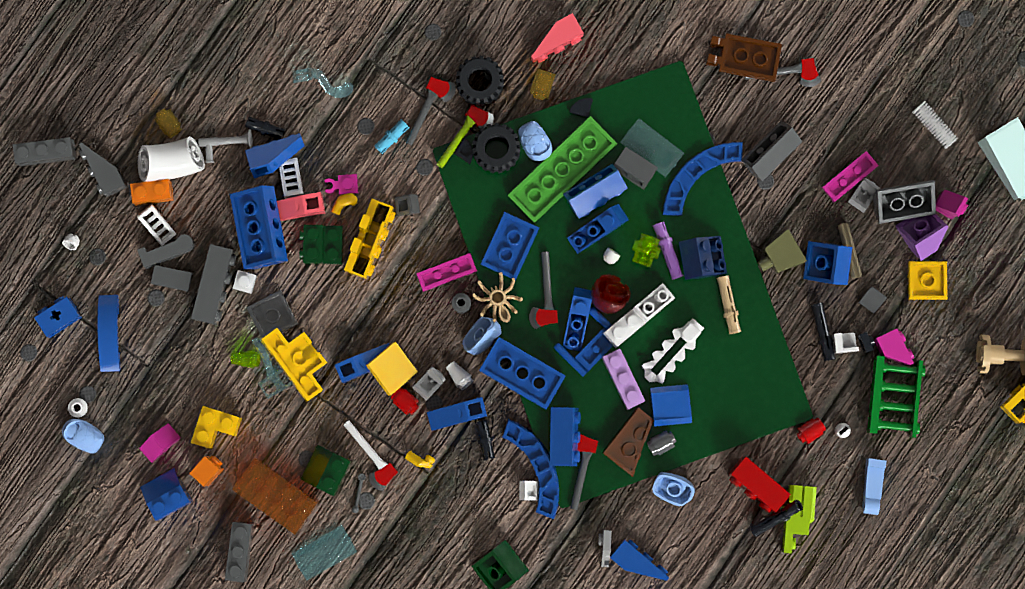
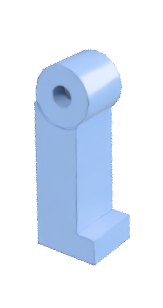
(873, 485)

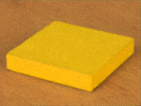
(927, 280)
(391, 368)

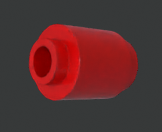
(405, 401)
(810, 430)

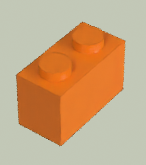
(152, 192)
(207, 470)

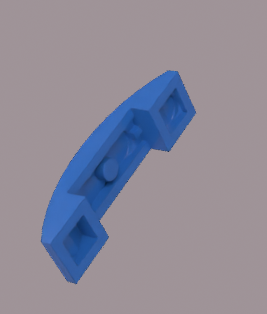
(108, 333)

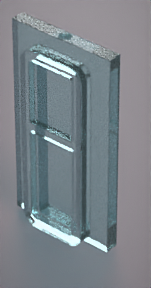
(652, 147)
(324, 552)

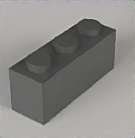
(771, 150)
(44, 151)
(239, 552)

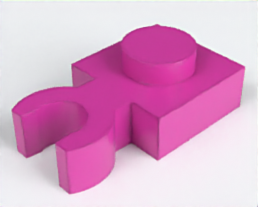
(345, 184)

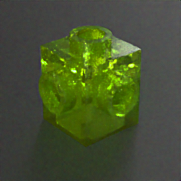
(646, 250)

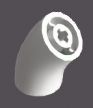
(170, 160)

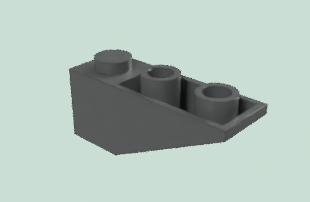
(108, 176)

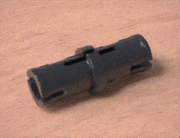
(265, 128)
(485, 440)

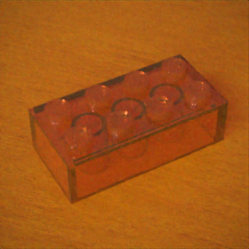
(275, 496)

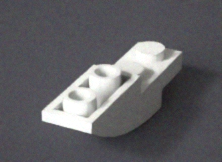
(639, 315)

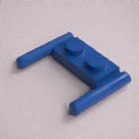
(593, 351)

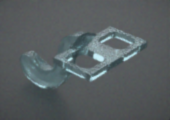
(337, 92)
(271, 373)

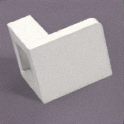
(844, 343)

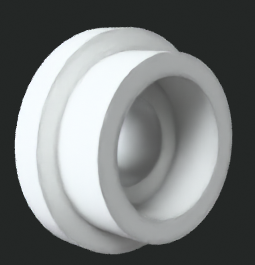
(83, 405)

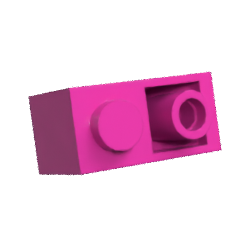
(951, 204)
(893, 347)

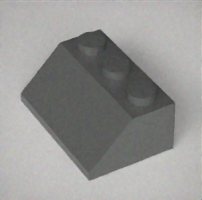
(904, 201)

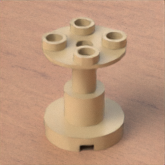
(997, 354)

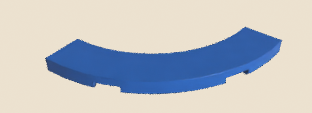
(694, 169)
(540, 461)

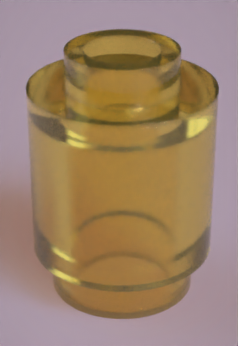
(168, 123)

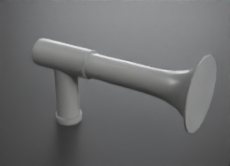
(208, 143)

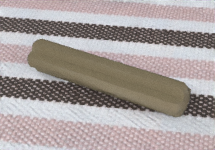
(847, 240)

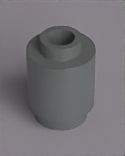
(461, 309)
(661, 443)

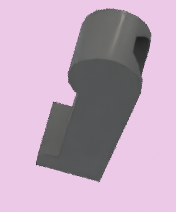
(167, 252)

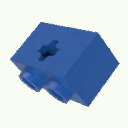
(68, 316)

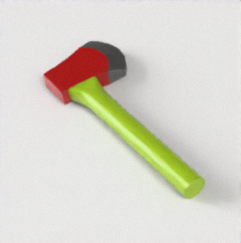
(474, 116)

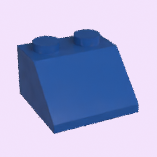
(827, 263)
(165, 494)

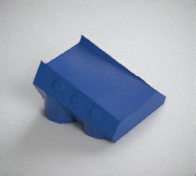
(670, 405)

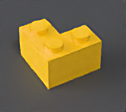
(210, 423)

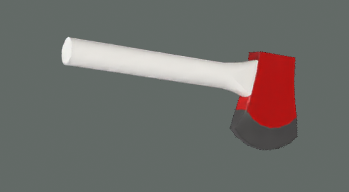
(385, 471)

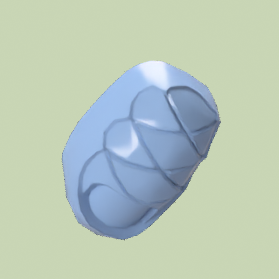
(535, 141)
(481, 335)
(83, 435)
(673, 488)

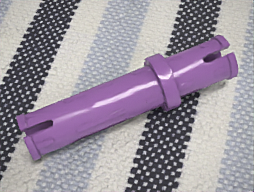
(668, 251)

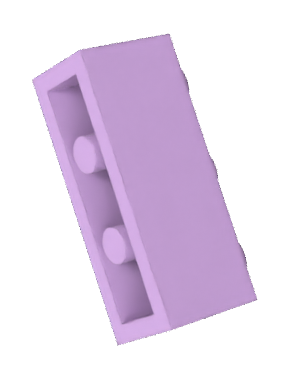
(623, 379)

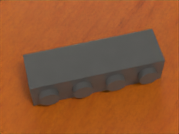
(213, 284)

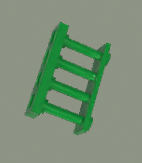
(877, 404)

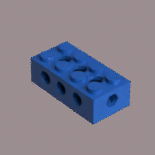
(258, 227)
(509, 378)

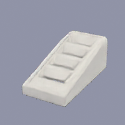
(296, 192)
(151, 208)

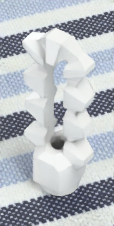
(689, 333)

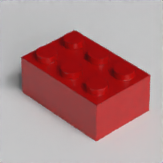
(758, 485)

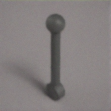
(355, 509)

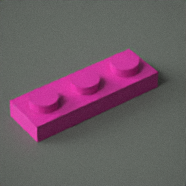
(850, 176)
(446, 272)

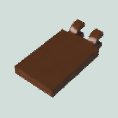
(746, 57)

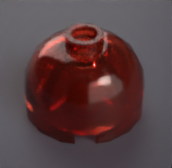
(609, 294)

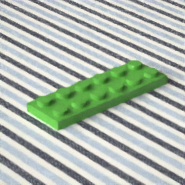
(562, 169)

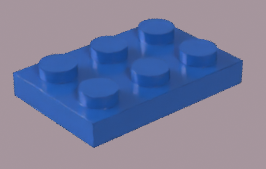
(510, 246)

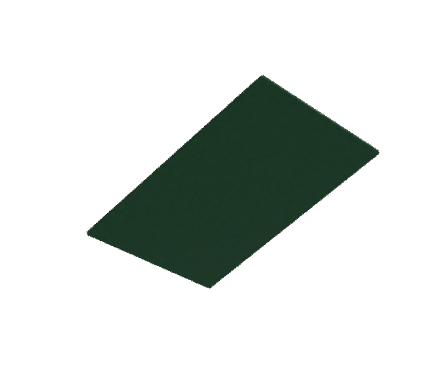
(736, 382)

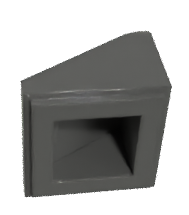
(407, 205)
(872, 299)

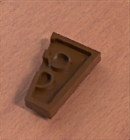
(628, 442)

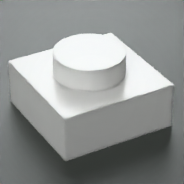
(244, 282)
(528, 490)

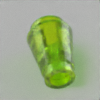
(246, 359)

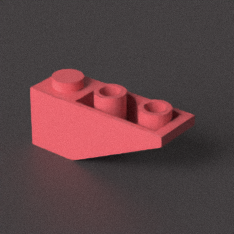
(561, 34)
(301, 206)

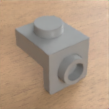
(863, 195)
(429, 383)

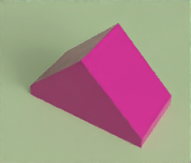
(159, 442)

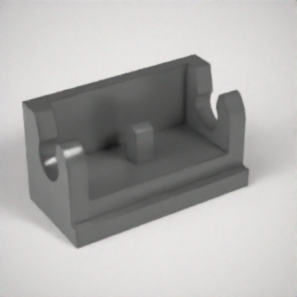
(635, 168)

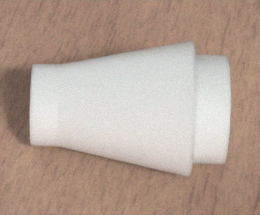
(460, 377)

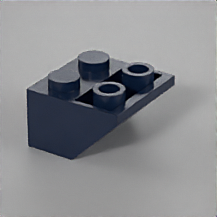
(702, 257)

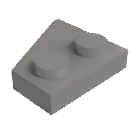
(605, 541)

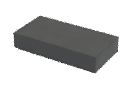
(171, 278)

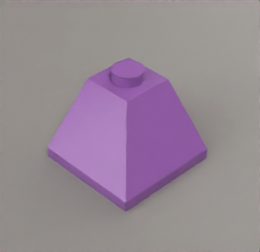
(923, 234)

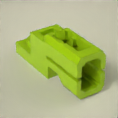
(800, 521)

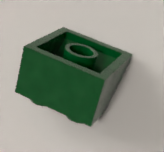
(326, 470)
(500, 567)

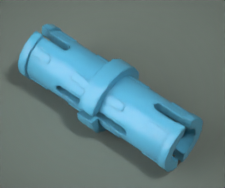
(391, 136)

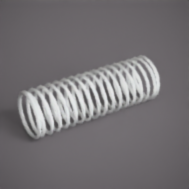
(937, 126)

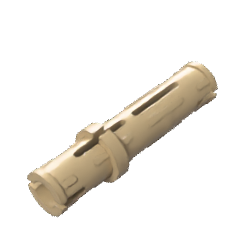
(728, 304)

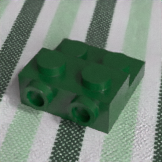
(321, 244)

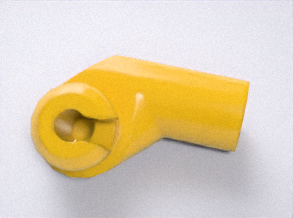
(344, 200)
(418, 461)

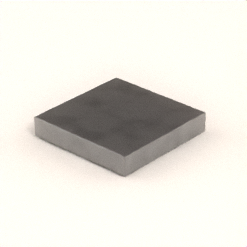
(272, 313)

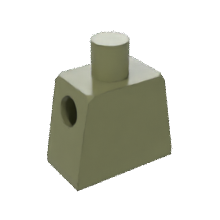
(782, 254)

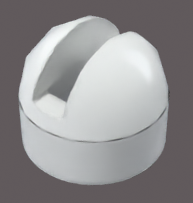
(71, 242)
(611, 256)
(839, 427)

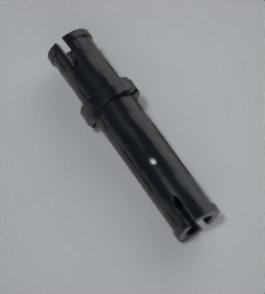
(823, 332)
(774, 519)

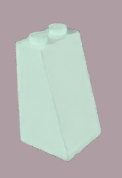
(1007, 155)

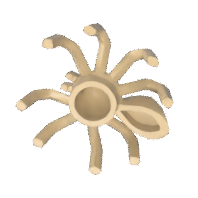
(498, 299)

